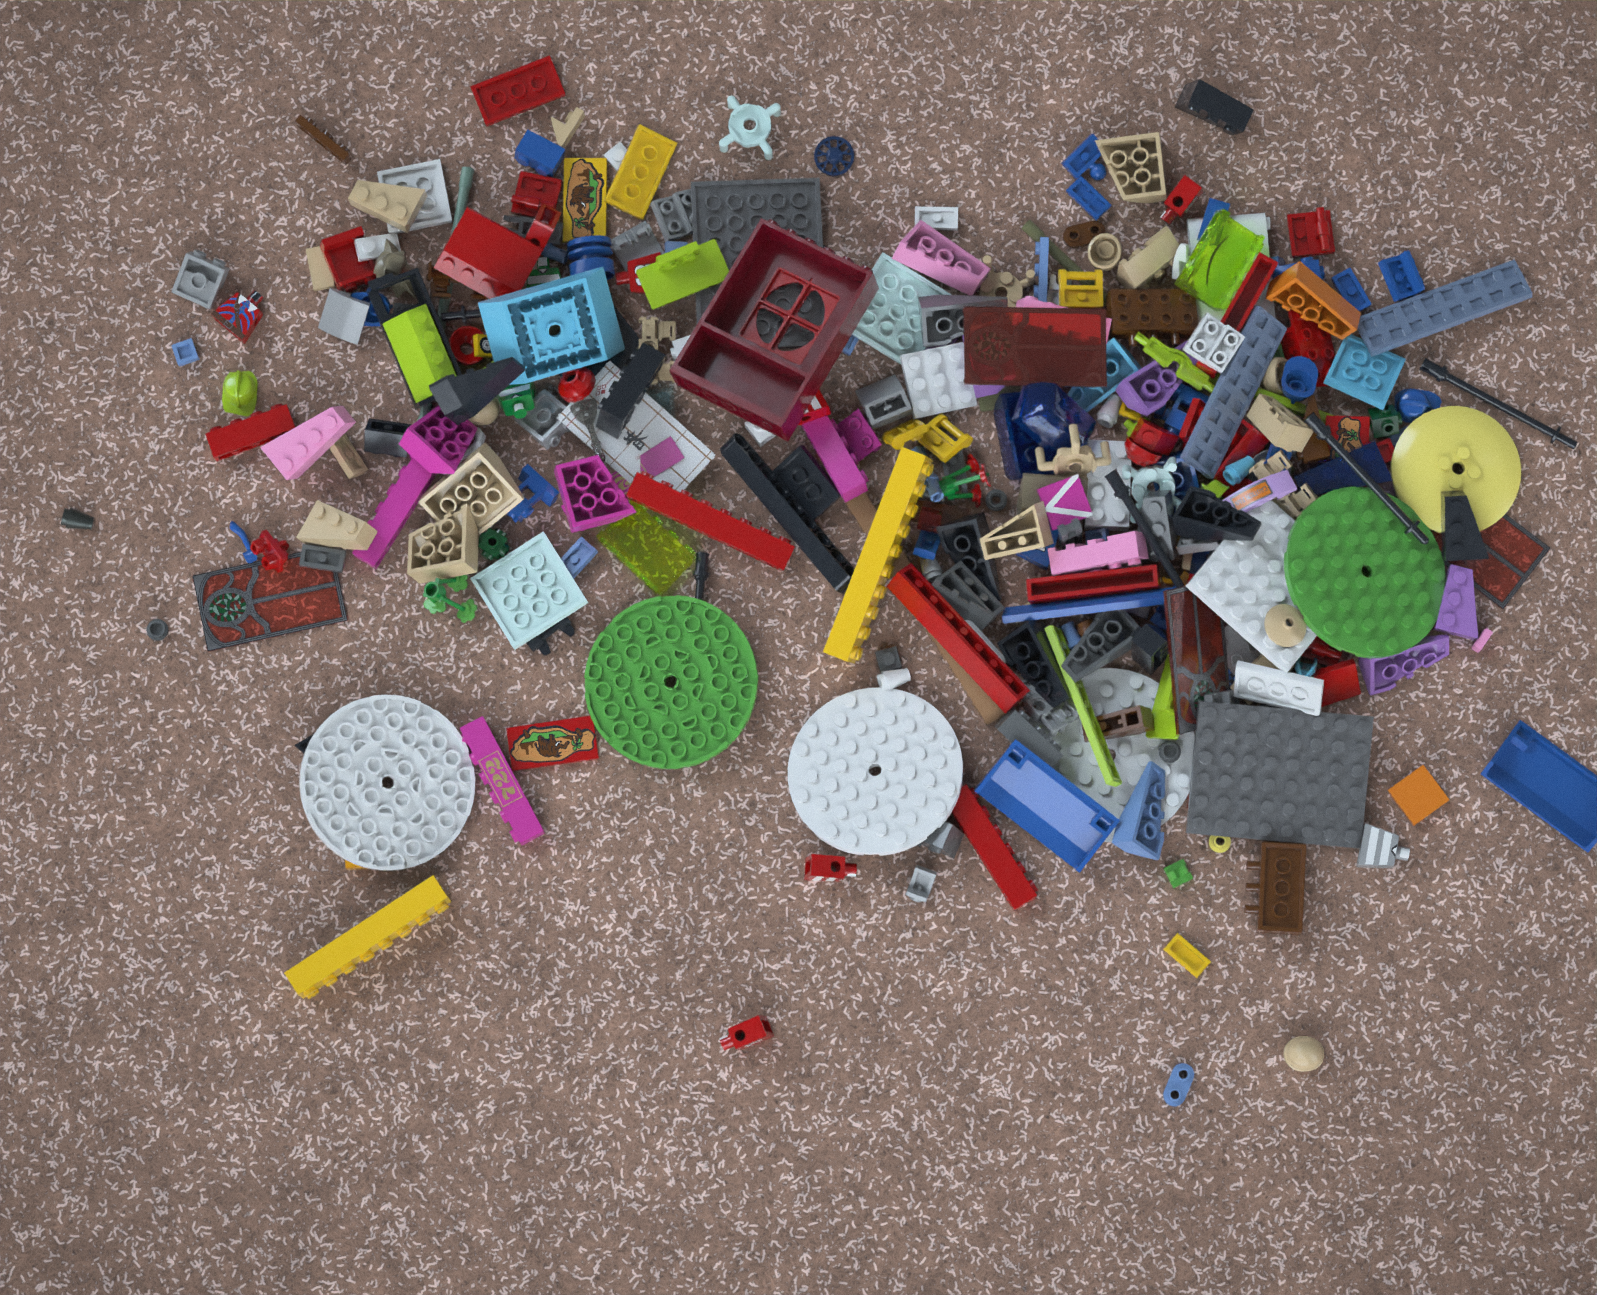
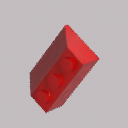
(1246, 442)

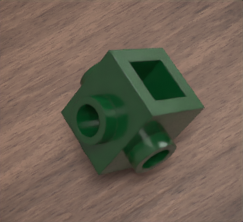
(1384, 422)
(497, 551)

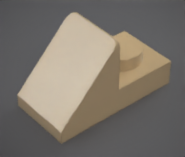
(565, 132)

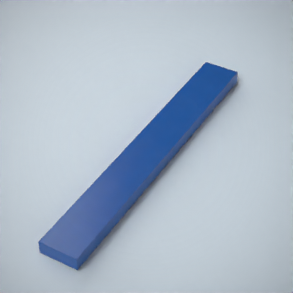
(1084, 605)

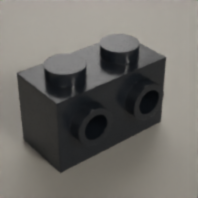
(384, 437)

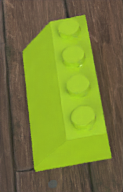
(418, 350)

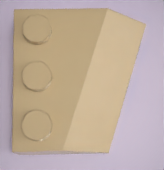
(1136, 166)
(1150, 262)
(444, 548)

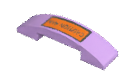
(1262, 491)

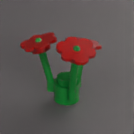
(950, 486)

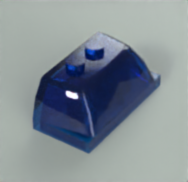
(1047, 412)
(1015, 444)

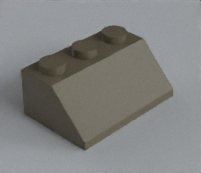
(1030, 482)

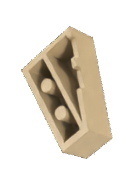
(388, 202)
(1279, 424)
(335, 528)

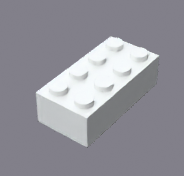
(1106, 509)

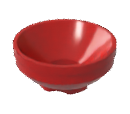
(462, 336)
(579, 387)
(1140, 454)

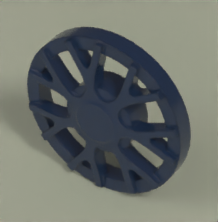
(834, 156)

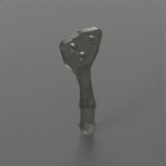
(589, 421)

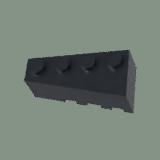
(629, 389)
(1149, 647)

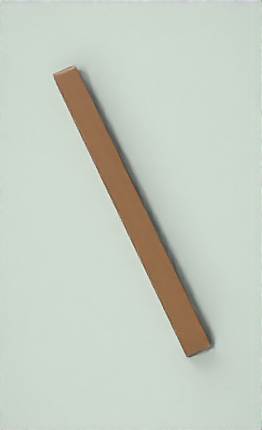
(865, 513)

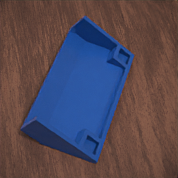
(1547, 783)
(1047, 805)

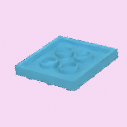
(1362, 375)

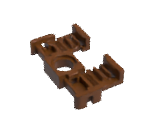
(439, 285)

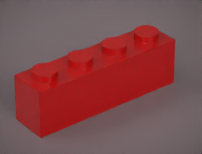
(250, 432)

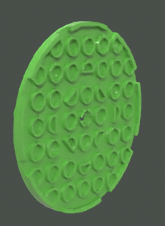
(1326, 581)
(712, 689)

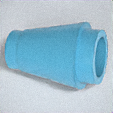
(1238, 470)

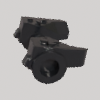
(539, 642)

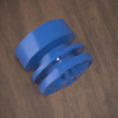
(591, 253)

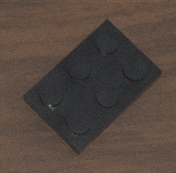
(807, 482)

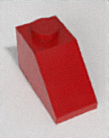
(1153, 437)

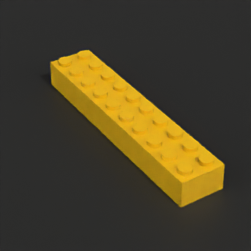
(878, 555)

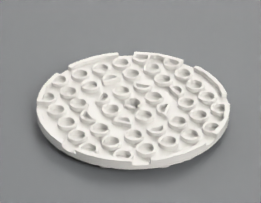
(1110, 692)
(345, 789)
(885, 811)

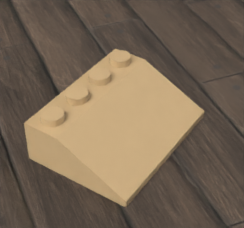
(481, 483)

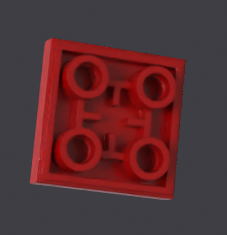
(1339, 681)

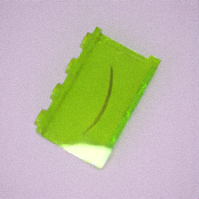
(1219, 261)
(647, 549)

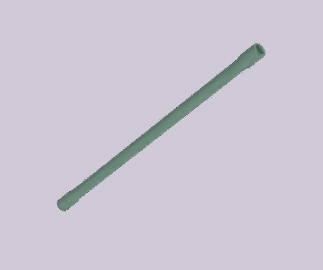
(465, 185)

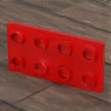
(1309, 341)

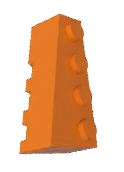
(1314, 299)

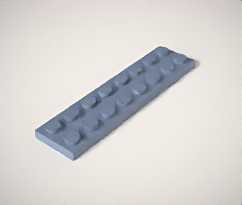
(1443, 307)
(1233, 393)

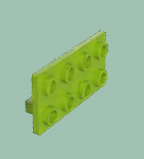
(682, 273)
(1163, 708)

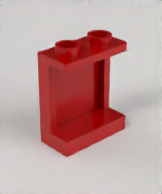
(343, 260)

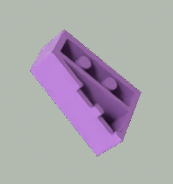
(1458, 605)

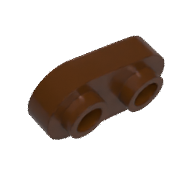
(1084, 233)

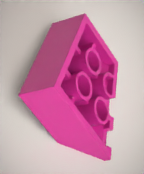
(438, 441)
(590, 494)

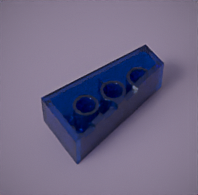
(1337, 474)

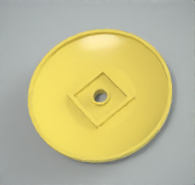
(1450, 436)

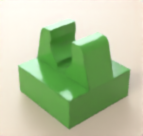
(1178, 873)

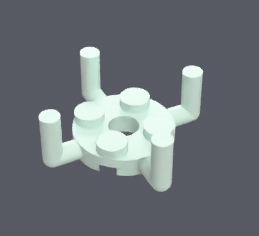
(752, 137)
(1151, 474)

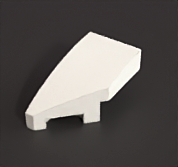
(1180, 259)

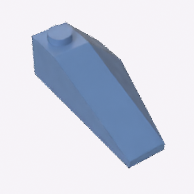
(1141, 819)

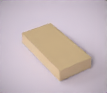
(319, 270)

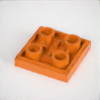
(1418, 795)

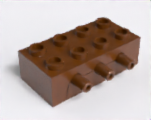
(1152, 313)
(1278, 888)

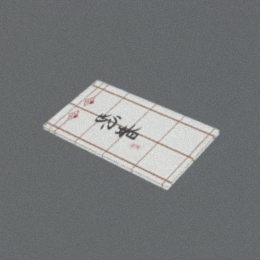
(648, 443)

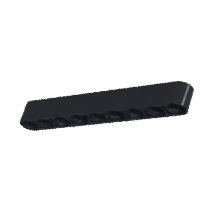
(788, 512)

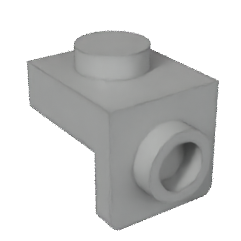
(921, 884)

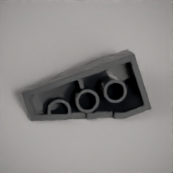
(1209, 518)

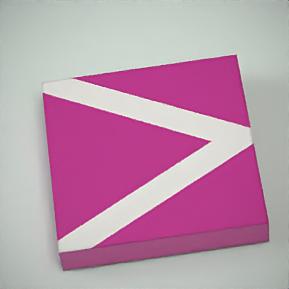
(1064, 501)

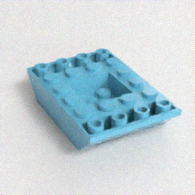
(579, 304)

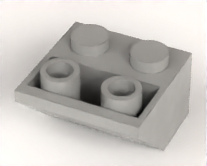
(884, 402)

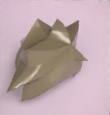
(393, 262)

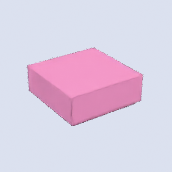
(1482, 639)

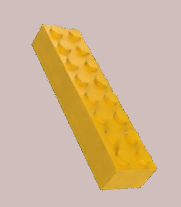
(368, 937)

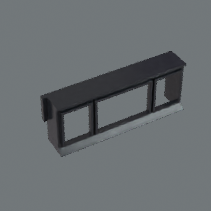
(423, 298)

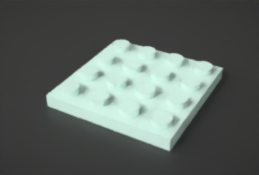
(893, 315)
(529, 590)

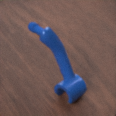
(248, 555)

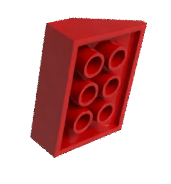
(487, 256)

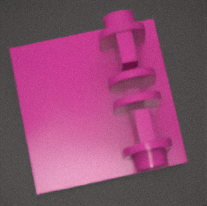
(858, 435)

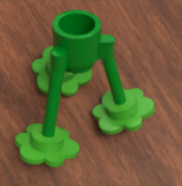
(436, 598)

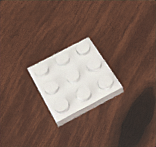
(422, 176)
(936, 380)

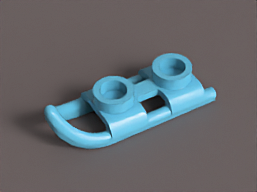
(1305, 668)

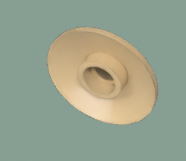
(1279, 631)

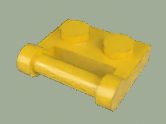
(1080, 295)
(909, 430)
(940, 443)

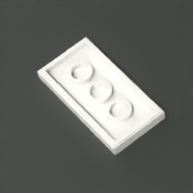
(1278, 688)

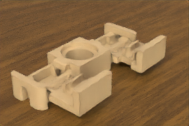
(656, 332)
(1297, 500)

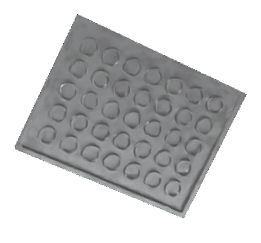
(731, 213)
(1279, 774)

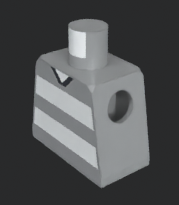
(1380, 849)

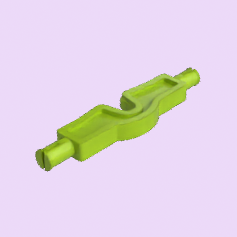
(1166, 355)

